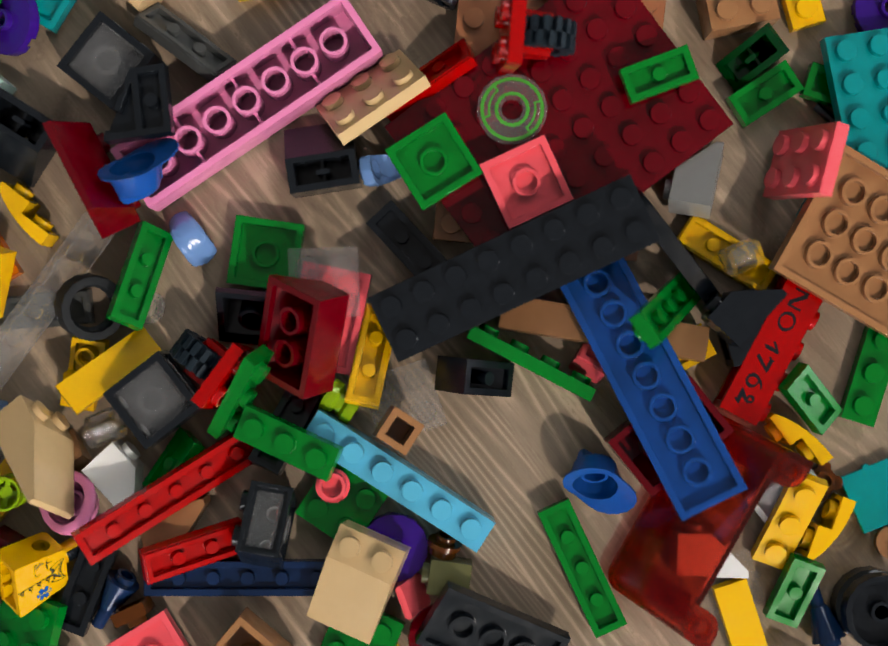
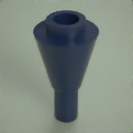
(118, 589)
(824, 626)

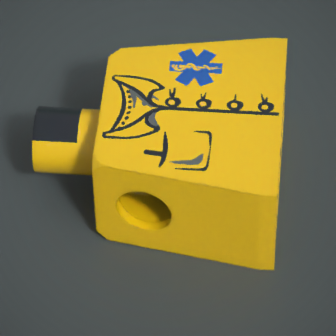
(34, 570)

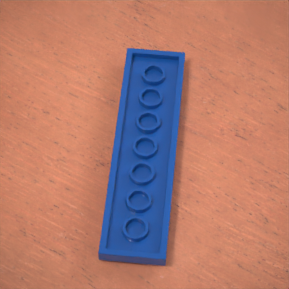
(654, 393)

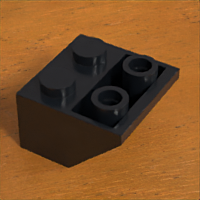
(23, 139)
(319, 162)

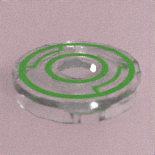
(518, 89)

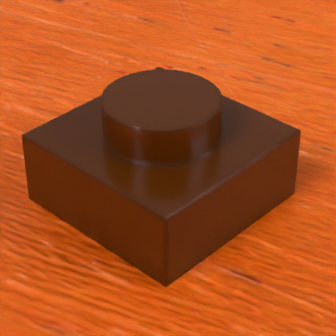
(133, 613)

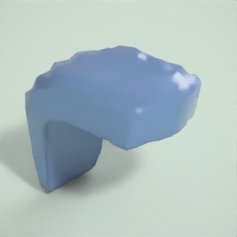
(377, 170)
(191, 239)

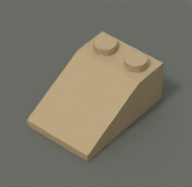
(39, 454)
(357, 580)

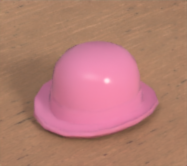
(85, 507)

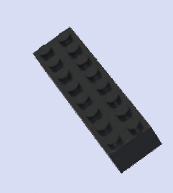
(514, 268)

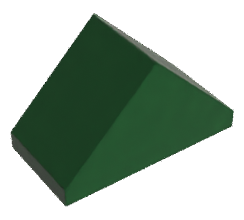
(752, 57)

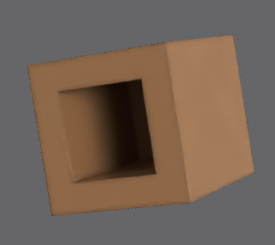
(398, 430)

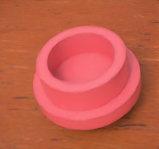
(334, 489)

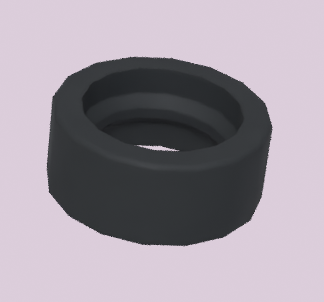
(63, 302)

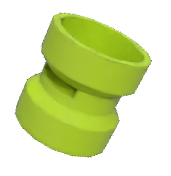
(335, 401)
(7, 492)

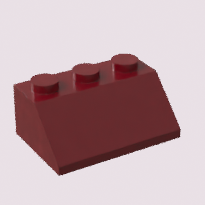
(83, 156)
(305, 331)
(629, 450)

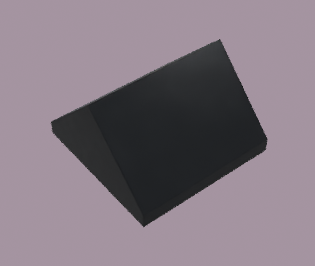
(239, 314)

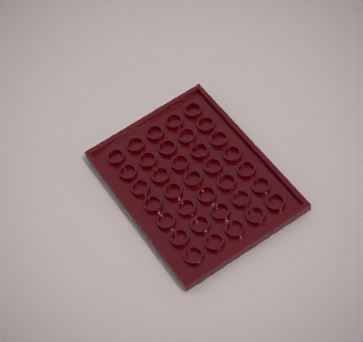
(588, 112)

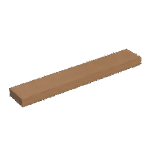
(559, 322)

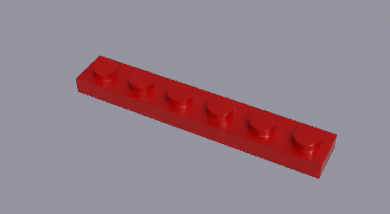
(162, 498)

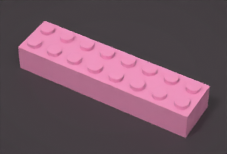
(261, 96)

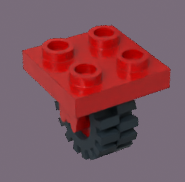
(529, 36)
(208, 365)

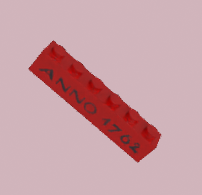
(753, 383)

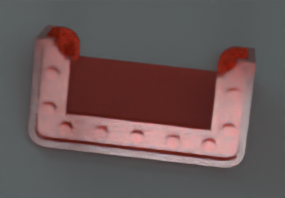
(673, 563)

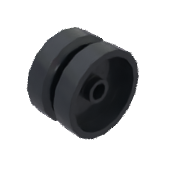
(861, 605)

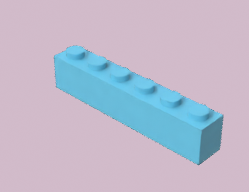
(405, 482)

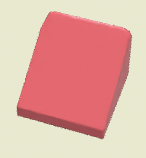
(587, 363)
(412, 596)

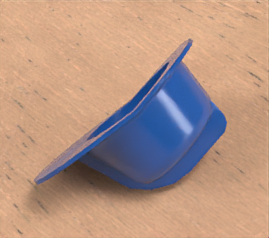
(140, 171)
(598, 484)

